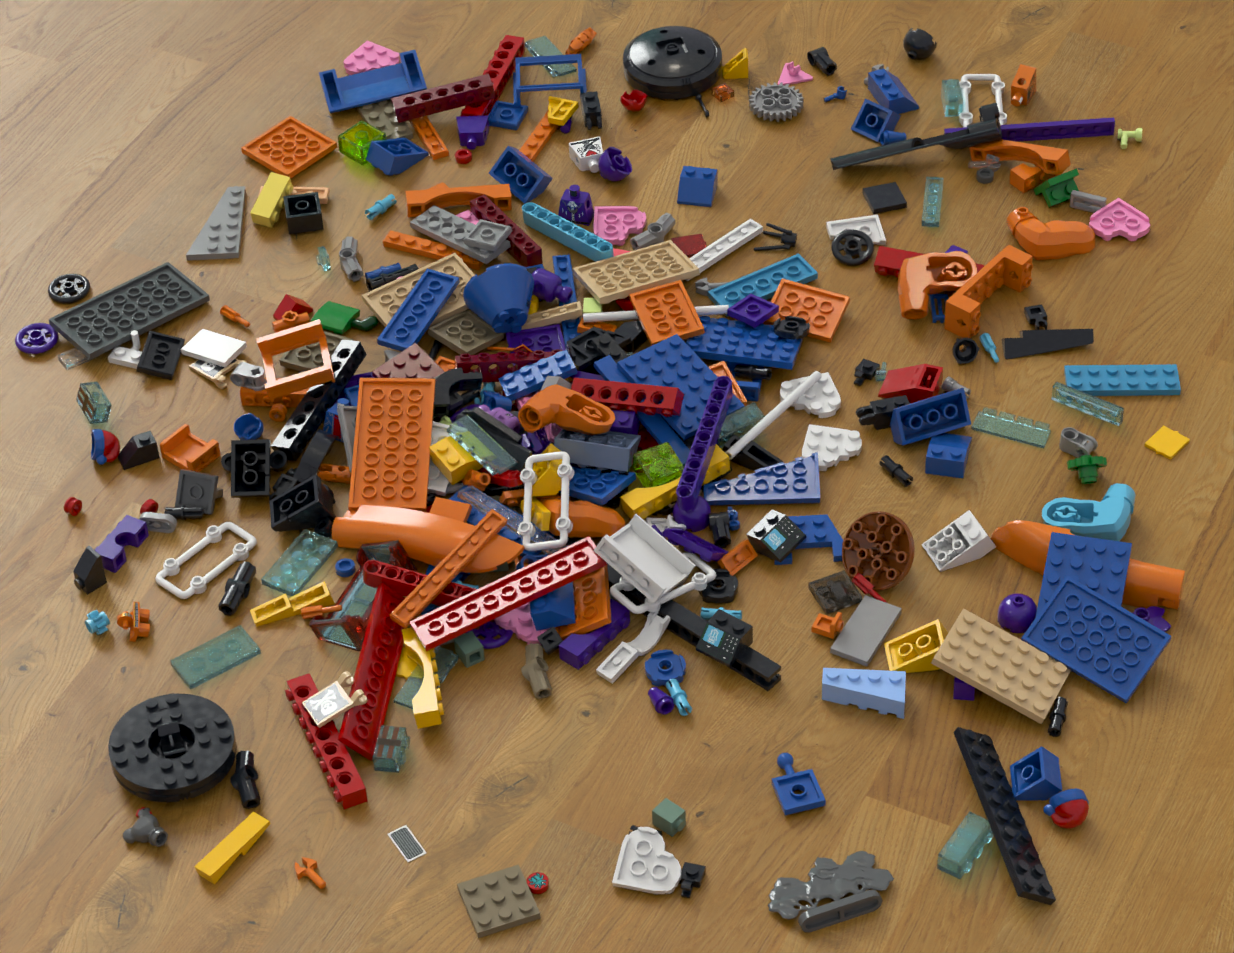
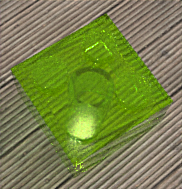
(357, 140)
(657, 465)

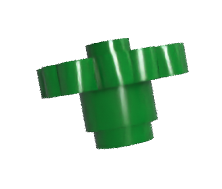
(1087, 467)

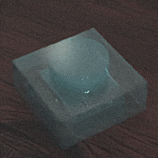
(323, 259)

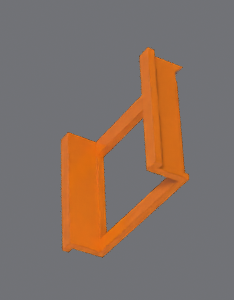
(289, 340)

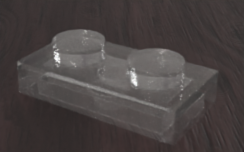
(73, 358)

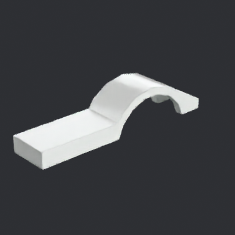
(626, 653)

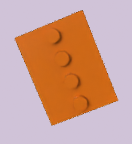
(816, 306)
(666, 312)
(591, 604)

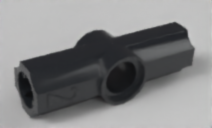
(237, 588)

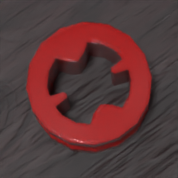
(73, 506)

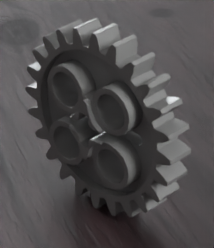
(776, 101)

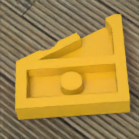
(560, 110)

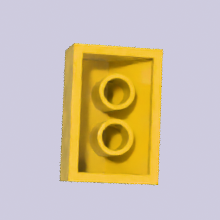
(548, 480)

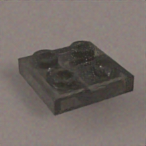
(835, 592)

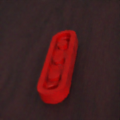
(508, 478)

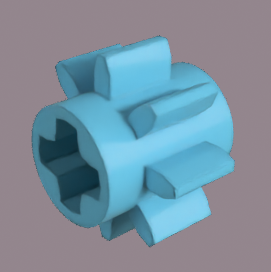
(97, 622)

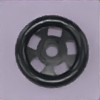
(848, 235)
(69, 288)

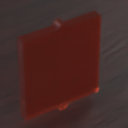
(690, 244)

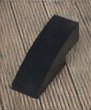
(752, 456)

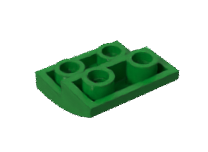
(336, 317)

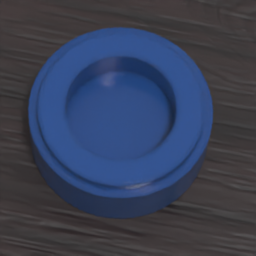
(345, 567)

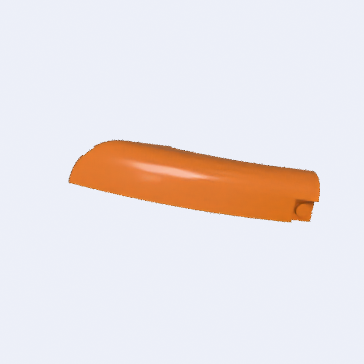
(421, 534)
(1145, 582)

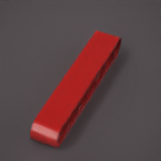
(405, 581)

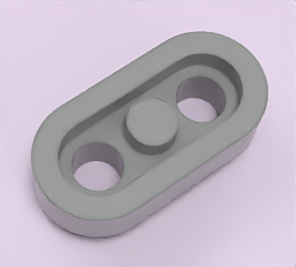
(159, 522)

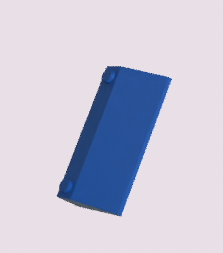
(373, 85)

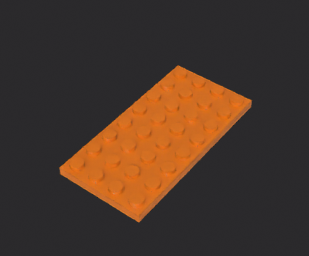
(392, 443)

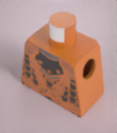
(1021, 92)

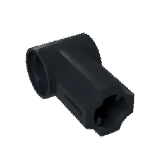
(822, 60)
(720, 527)

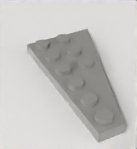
(223, 230)

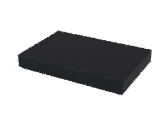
(160, 355)

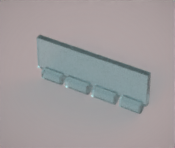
(544, 47)
(1008, 428)
(485, 448)
(445, 661)

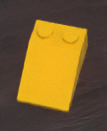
(452, 459)
(916, 648)

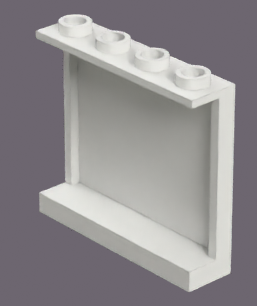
(645, 559)

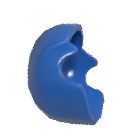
(248, 427)

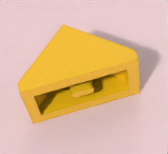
(737, 66)

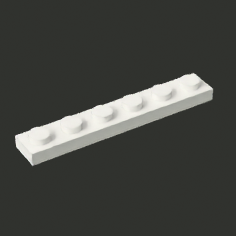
(726, 244)

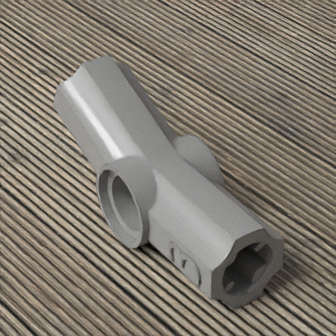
(655, 232)
(348, 259)

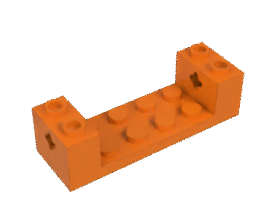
(1007, 268)

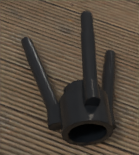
(787, 238)

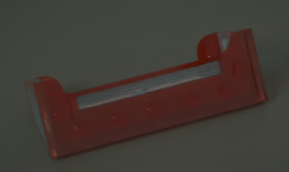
(349, 626)

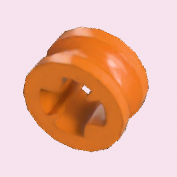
(278, 417)

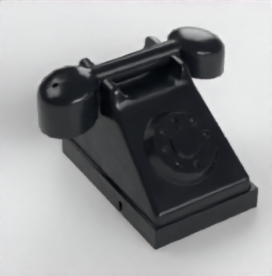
(251, 466)
(304, 507)

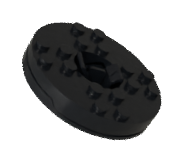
(672, 62)
(172, 747)

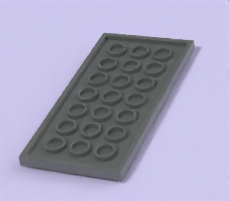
(134, 305)

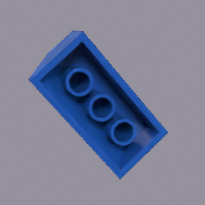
(930, 417)

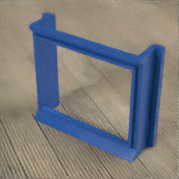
(546, 60)

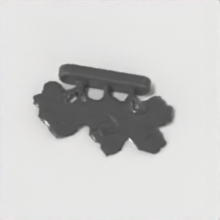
(833, 882)

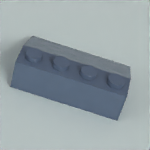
(602, 451)

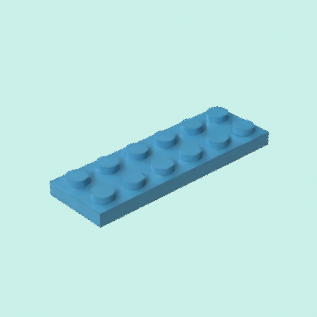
(764, 281)
(1124, 379)

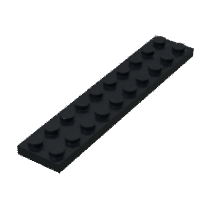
(1004, 816)

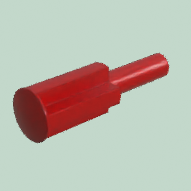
(866, 587)

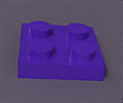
(753, 310)

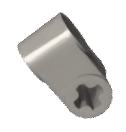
(249, 376)
(1076, 442)

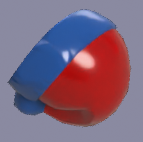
(104, 446)
(1068, 808)

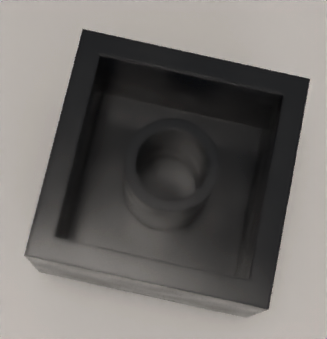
(303, 213)

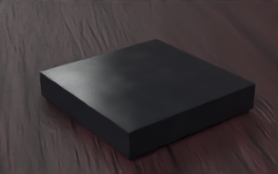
(884, 198)

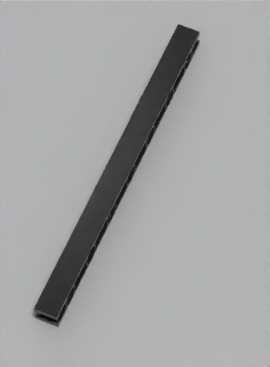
(690, 627)

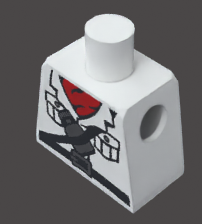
(586, 153)

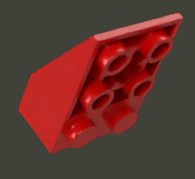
(915, 382)

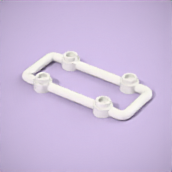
(997, 88)
(563, 523)
(698, 582)
(198, 583)

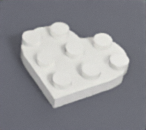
(820, 399)
(831, 444)
(645, 864)

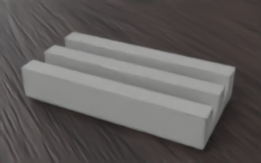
(1088, 200)

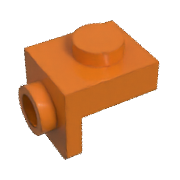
(827, 625)

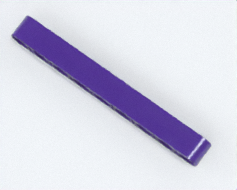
(704, 443)

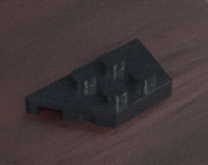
(582, 351)

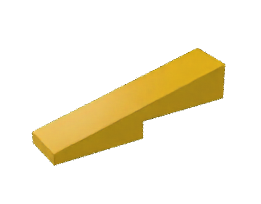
(285, 607)
(236, 843)

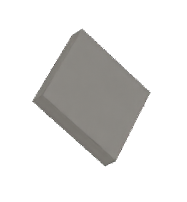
(487, 235)

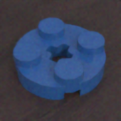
(662, 658)

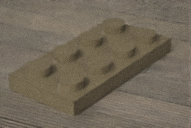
(382, 117)

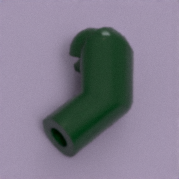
(365, 325)

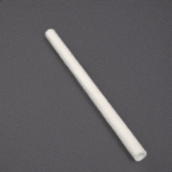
(631, 315)
(773, 414)

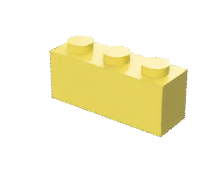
(271, 200)

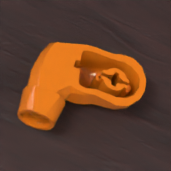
(1050, 239)
(931, 275)
(567, 410)
(586, 517)

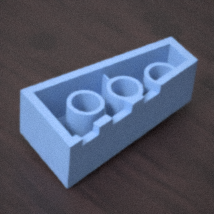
(866, 689)

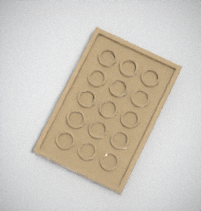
(635, 271)
(389, 297)
(1001, 666)

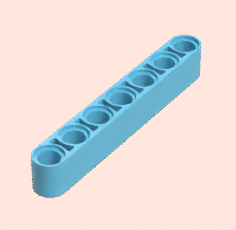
(566, 232)

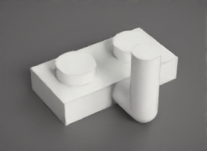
(126, 356)

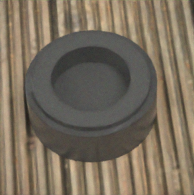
(985, 175)

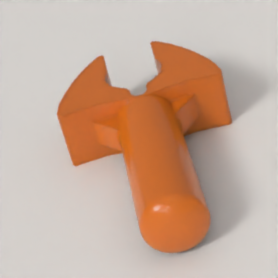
(309, 872)

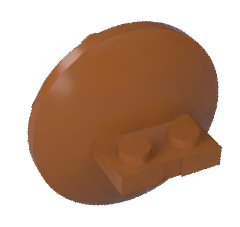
(878, 549)

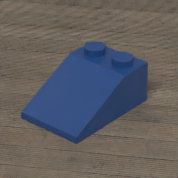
(394, 155)
(948, 455)

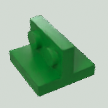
(1058, 188)

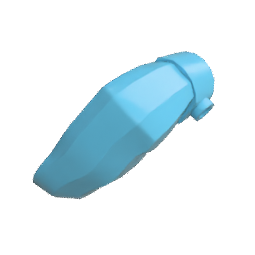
(1093, 518)

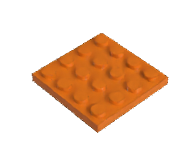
(289, 147)

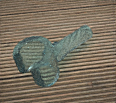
(881, 374)

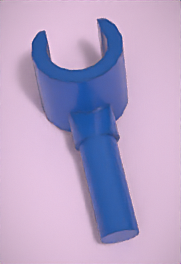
(841, 94)

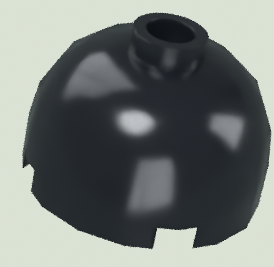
(918, 44)

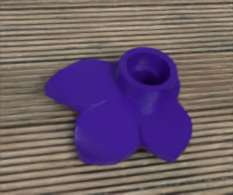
(1153, 616)

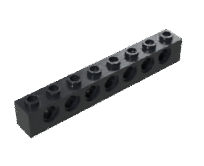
(317, 400)

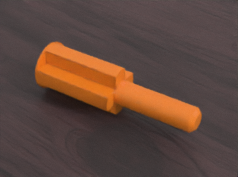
(233, 315)
(310, 612)

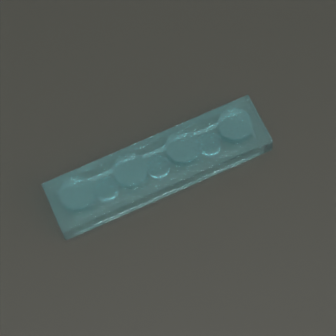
(932, 201)
(1087, 403)

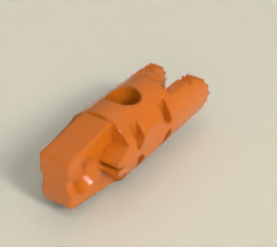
(581, 41)
(334, 473)

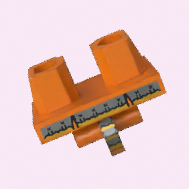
(133, 621)

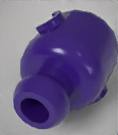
(549, 287)

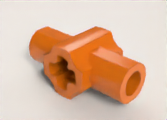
(290, 320)
(476, 479)

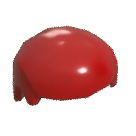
(634, 101)

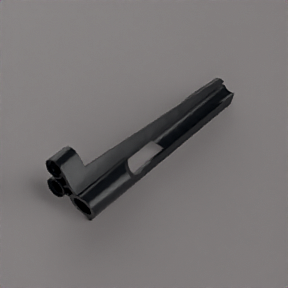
(976, 134)

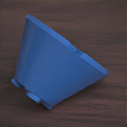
(501, 296)

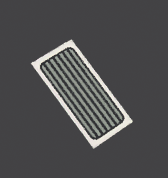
(406, 843)

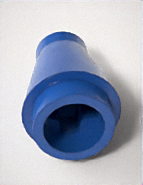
(889, 137)

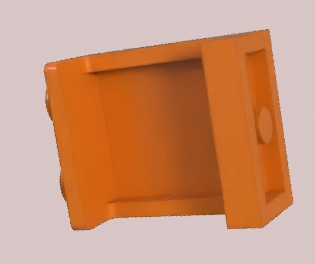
(188, 450)

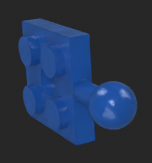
(786, 785)

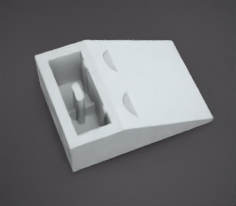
(959, 543)

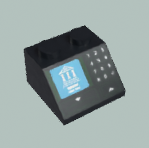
(775, 536)
(725, 638)

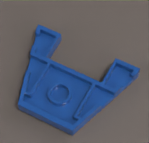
(819, 533)

